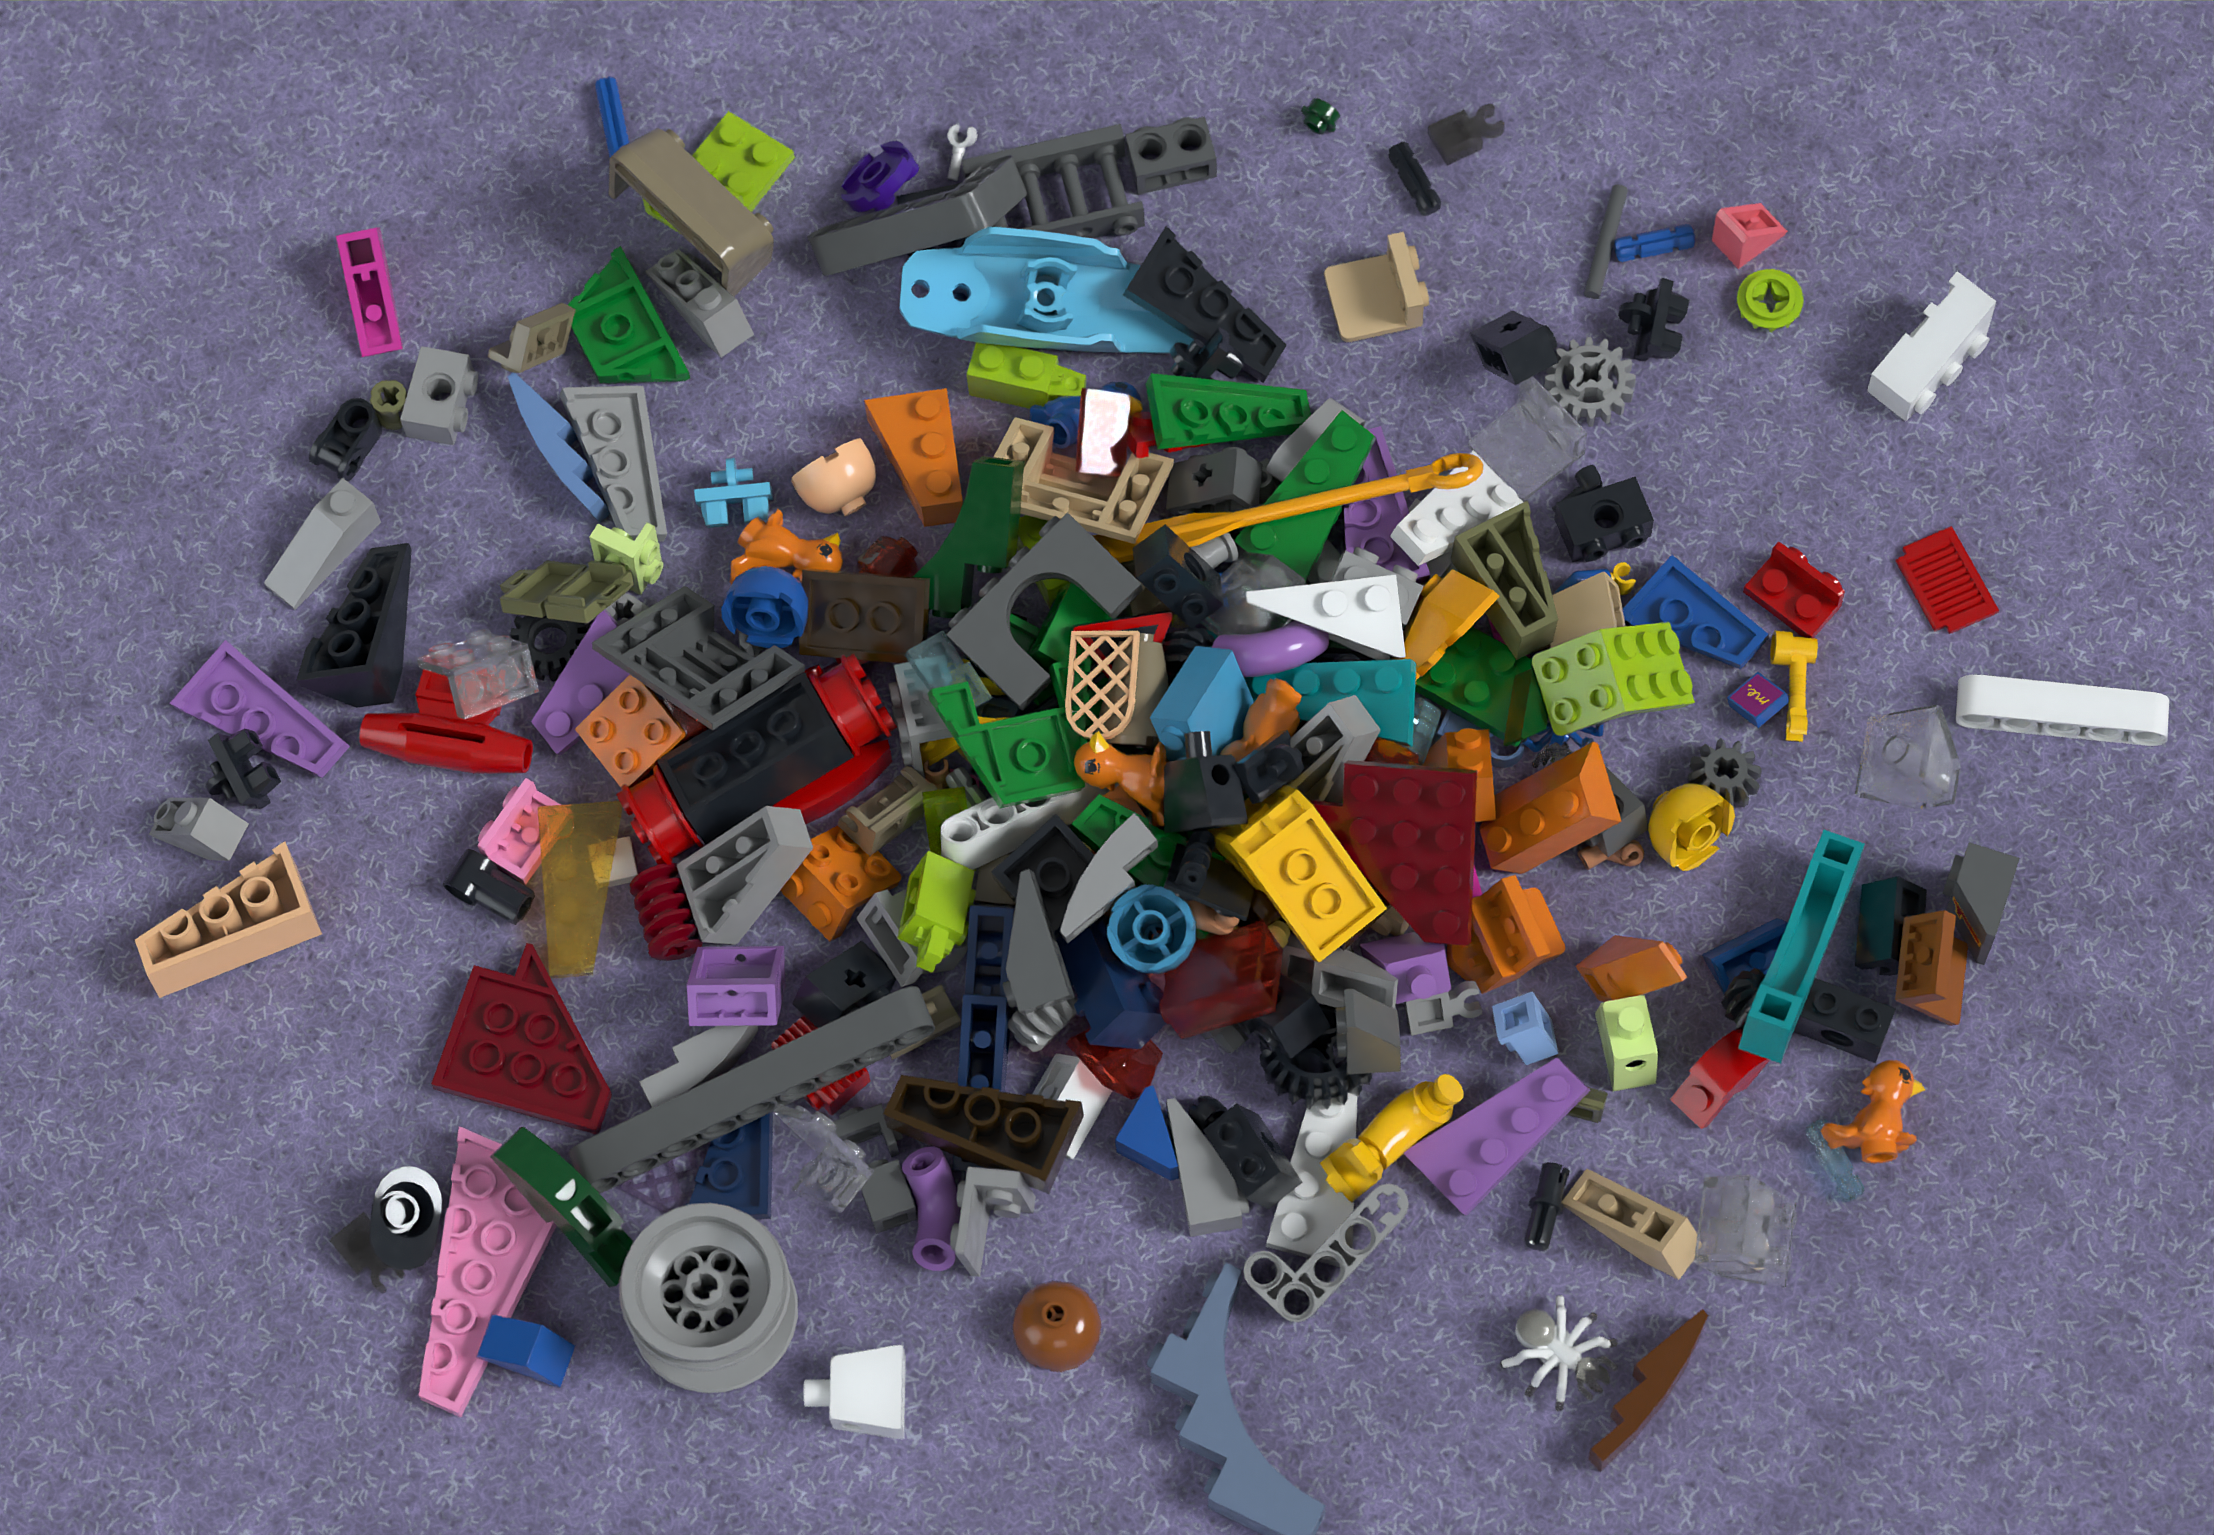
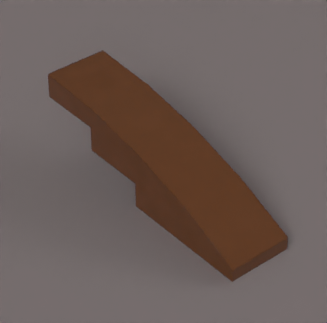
(1656, 1377)

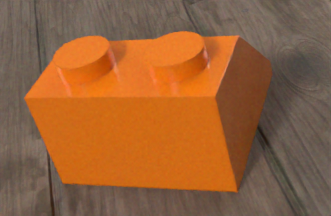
(1469, 751)

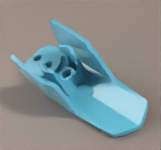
(1033, 294)

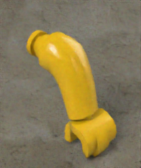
(1392, 1132)

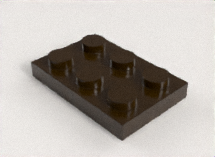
(864, 615)

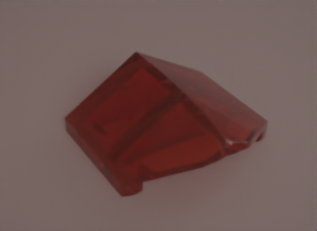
(1118, 1068)

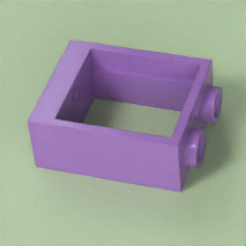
(757, 985)

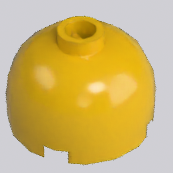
(1687, 823)

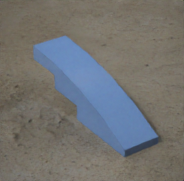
(554, 439)

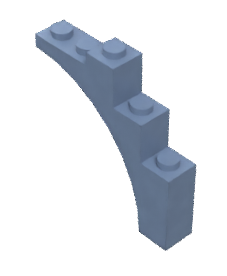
(1194, 1369)

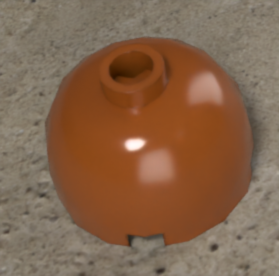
(1061, 1343)

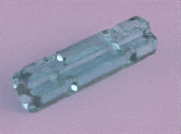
(1835, 1163)

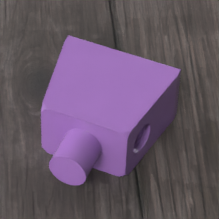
(1415, 963)

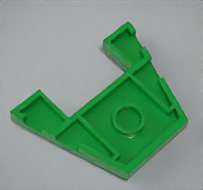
(1020, 755)

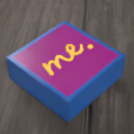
(1758, 699)

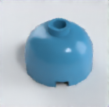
(1140, 915)

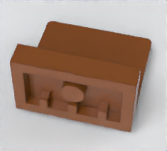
(1932, 966)

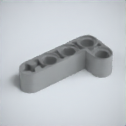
(1333, 1247)

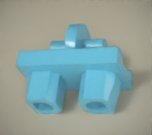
(715, 500)

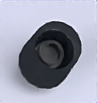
(405, 1218)

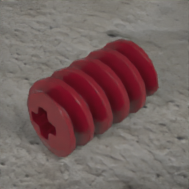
(662, 914)

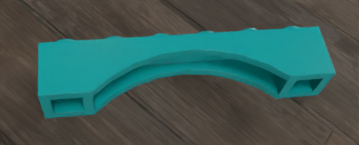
(1801, 947)

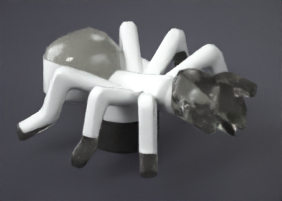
(1555, 1351)

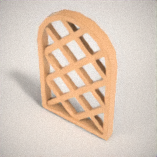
(1134, 636)

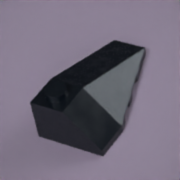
(363, 645)

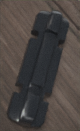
(1414, 178)

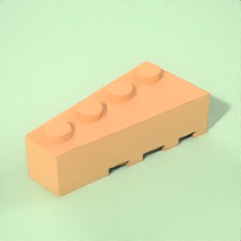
(231, 926)

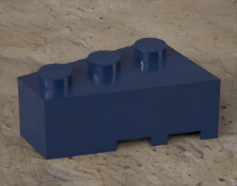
(1114, 997)

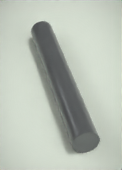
(1606, 241)

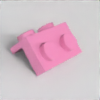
(514, 836)

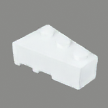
(1934, 349)

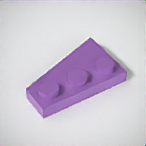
(579, 689)

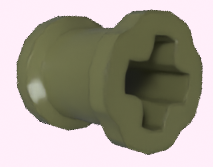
(388, 408)

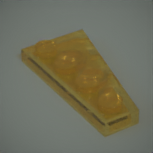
(576, 872)

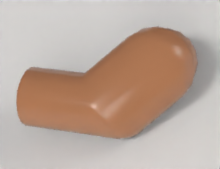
(1629, 855)

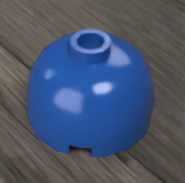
(766, 607)

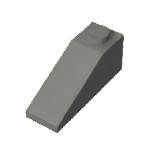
(323, 543)
(1206, 1184)

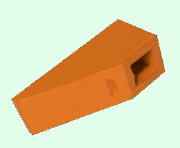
(1630, 967)

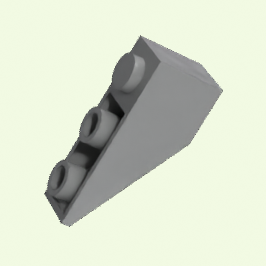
(701, 302)

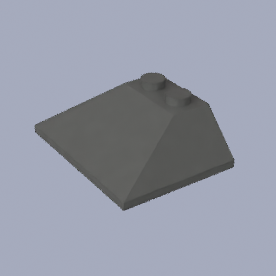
(690, 664)

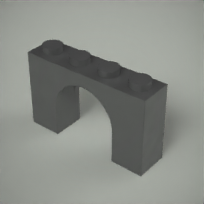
(1063, 554)

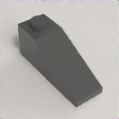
(1034, 959)

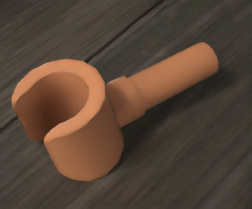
(937, 778)

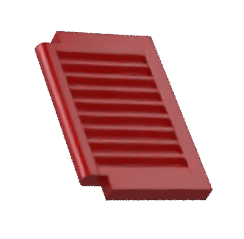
(1946, 582)

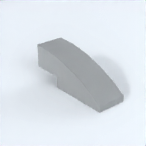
(1107, 876)
(1337, 973)
(698, 1062)

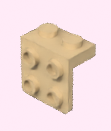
(1378, 292)

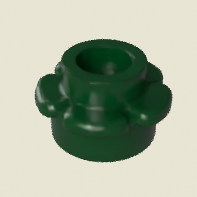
(1320, 116)

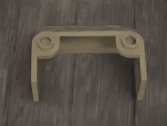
(694, 205)

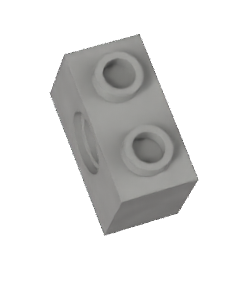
(434, 374)

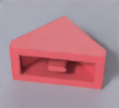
(1745, 232)

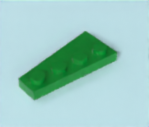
(1328, 465)

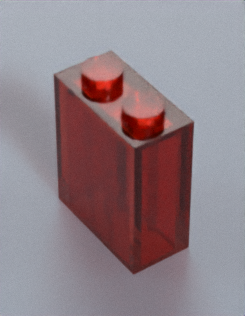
(1223, 981)

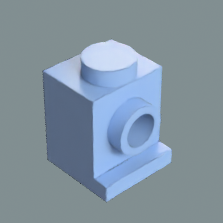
(1525, 1028)

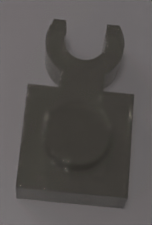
(1462, 136)
(356, 1249)

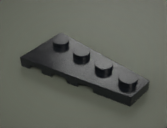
(1191, 300)

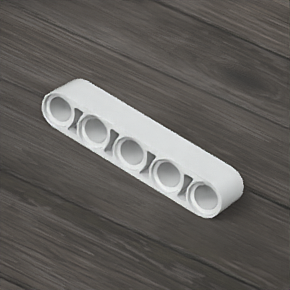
(2062, 710)
(990, 832)

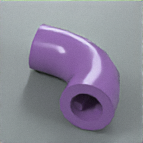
(1275, 649)
(936, 1207)

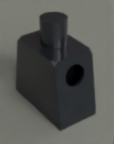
(1202, 789)

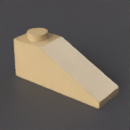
(1634, 1222)

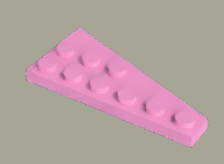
(483, 1268)

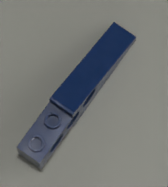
(985, 1005)

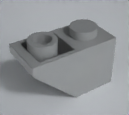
(199, 827)

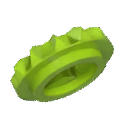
(1782, 287)

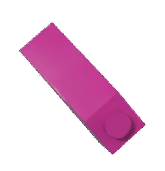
(370, 291)

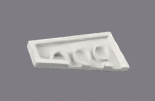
(1447, 513)
(1313, 1208)

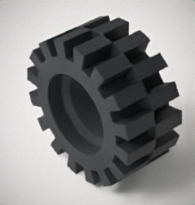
(548, 663)

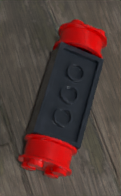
(755, 759)

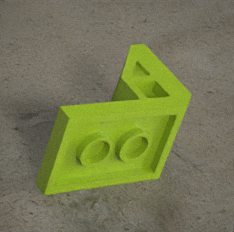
(741, 160)

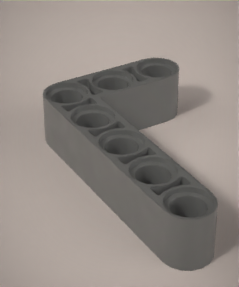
(923, 222)

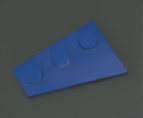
(1696, 614)

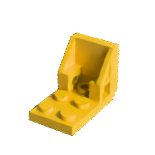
(1301, 870)

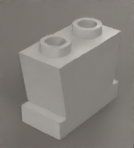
(881, 923)

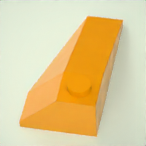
(1443, 616)

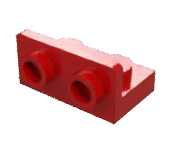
(1795, 591)

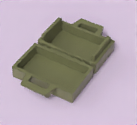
(565, 590)

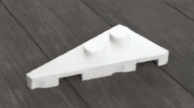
(1354, 609)

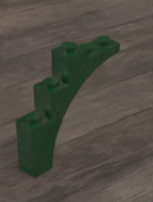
(981, 536)

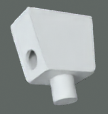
(864, 1392)

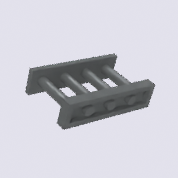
(1065, 157)

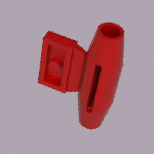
(442, 739)

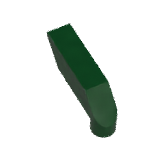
(1526, 710)

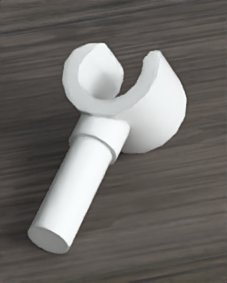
(959, 149)

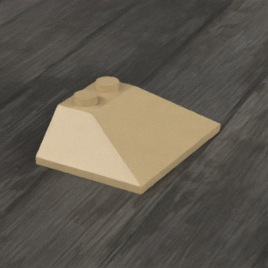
(1099, 505)

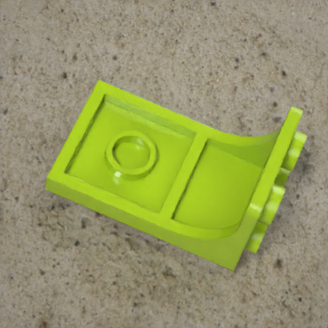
(1612, 676)

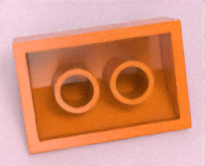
(1550, 812)

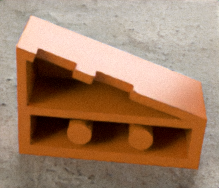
(921, 448)

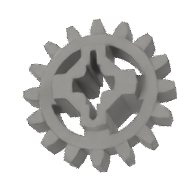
(1591, 397)

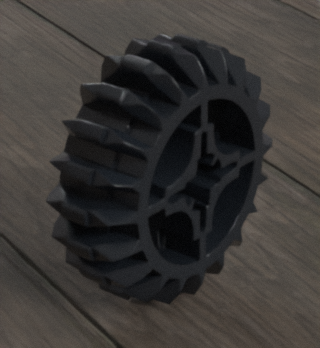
(1313, 1070)

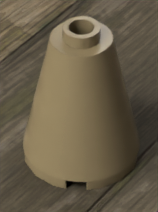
(1150, 688)

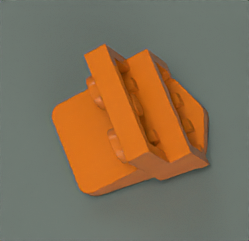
(1507, 936)

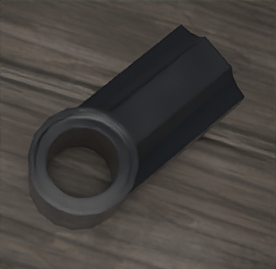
(478, 881)

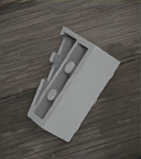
(1328, 741)
(743, 872)

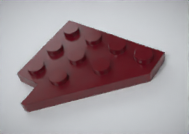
(1412, 841)
(522, 1050)

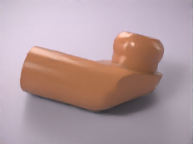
(1211, 921)

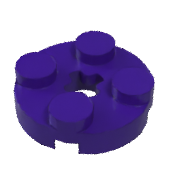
(876, 180)

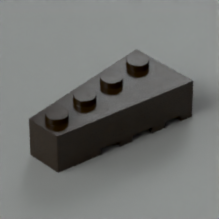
(987, 1126)

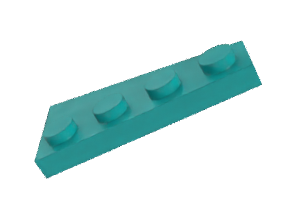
(1381, 686)

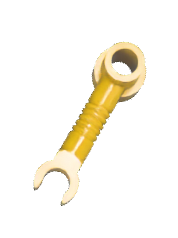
(1795, 654)

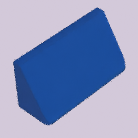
(1745, 952)

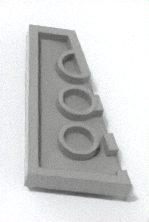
(620, 452)

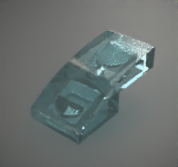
(941, 666)

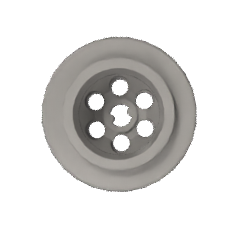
(682, 1255)

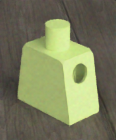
(1628, 1037)

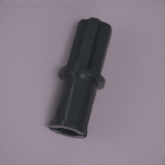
(1546, 1206)

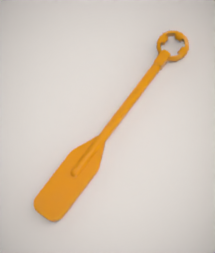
(1203, 527)

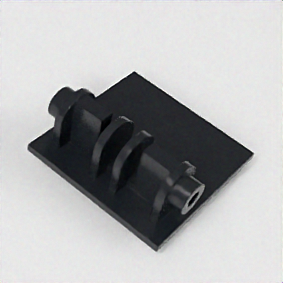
(1208, 880)

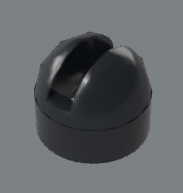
(1206, 1112)

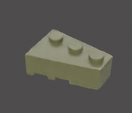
(1507, 560)

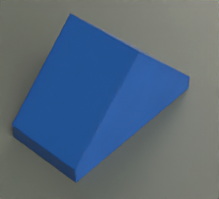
(1146, 1137)
(526, 1349)

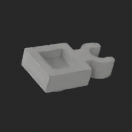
(1437, 1011)

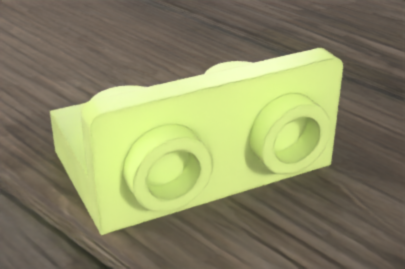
(639, 556)

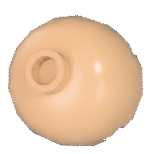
(838, 479)

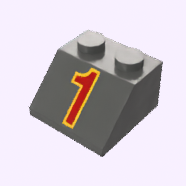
(1978, 895)

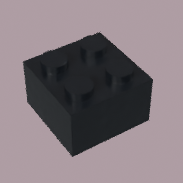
(1058, 864)

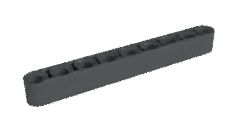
(753, 1089)

